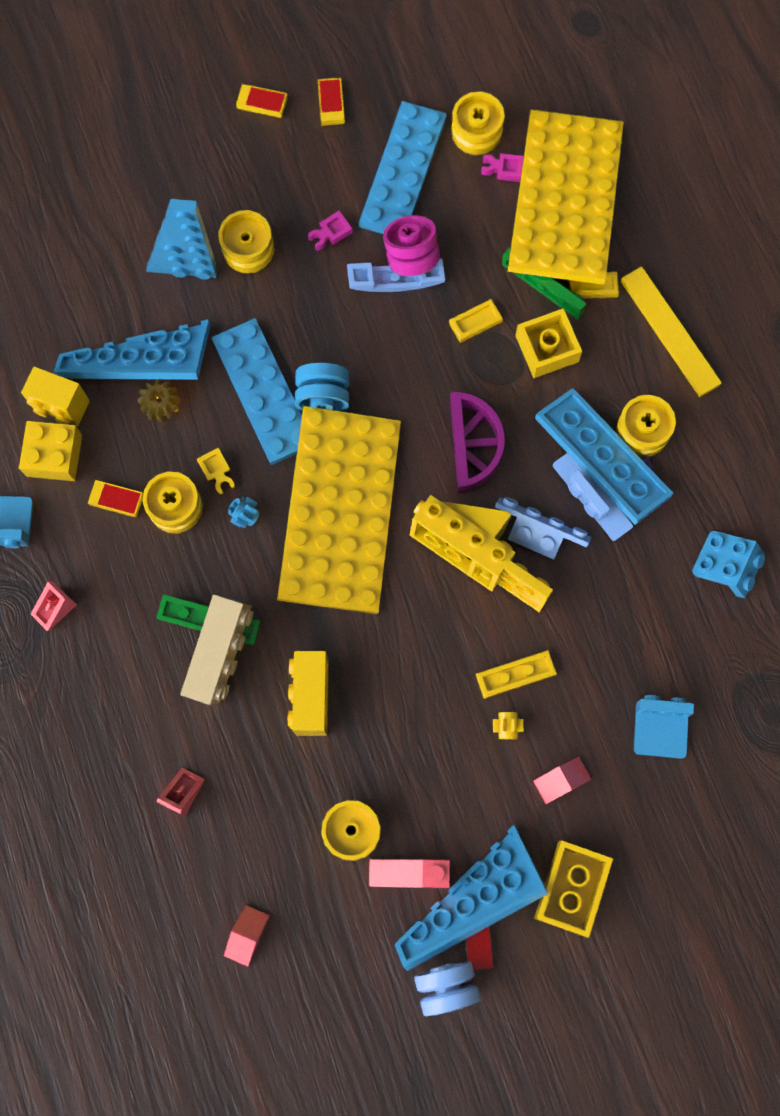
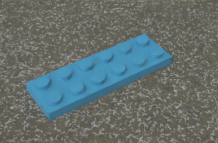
(403, 166)
(261, 389)
(604, 456)

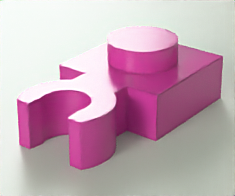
(507, 167)
(333, 229)

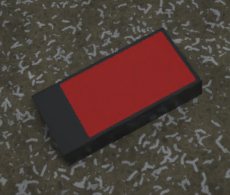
(480, 950)

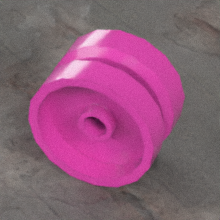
(411, 245)

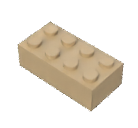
(217, 650)

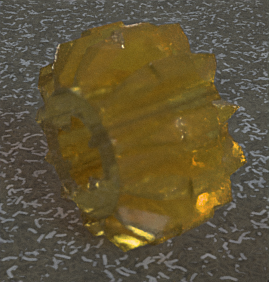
(152, 407)

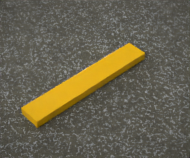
(671, 332)

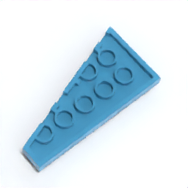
(183, 243)
(144, 356)
(480, 898)

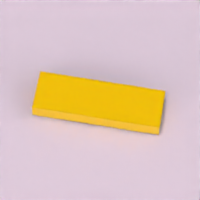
(516, 674)

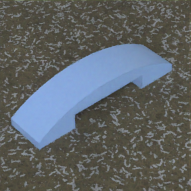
(383, 279)

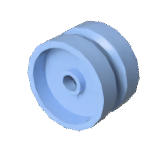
(446, 983)

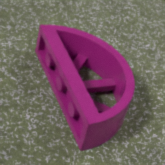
(462, 455)

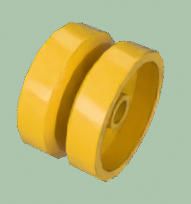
(477, 123)
(246, 241)
(646, 424)
(171, 516)
(366, 835)

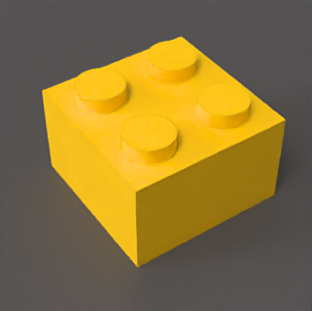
(548, 343)
(55, 397)
(50, 451)

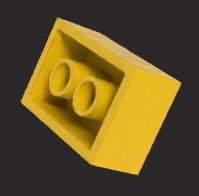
(309, 693)
(574, 888)

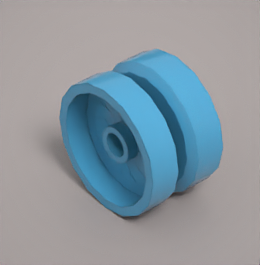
(322, 387)

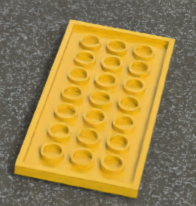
(566, 197)
(339, 511)

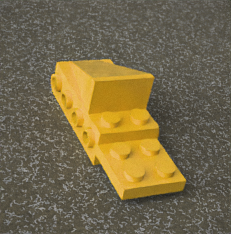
(475, 535)

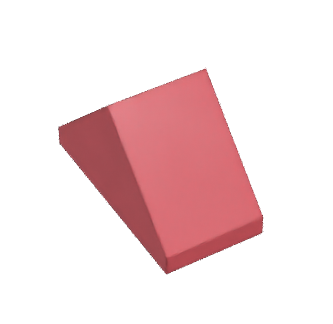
(52, 606)
(562, 780)
(181, 791)
(246, 935)

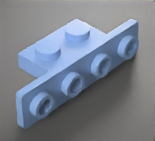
(593, 498)
(539, 532)

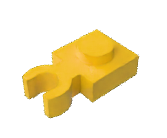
(214, 467)

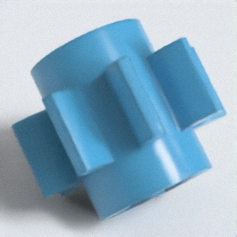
(243, 512)

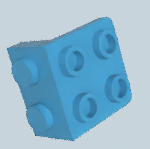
(15, 521)
(730, 562)
(662, 727)

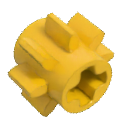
(508, 725)

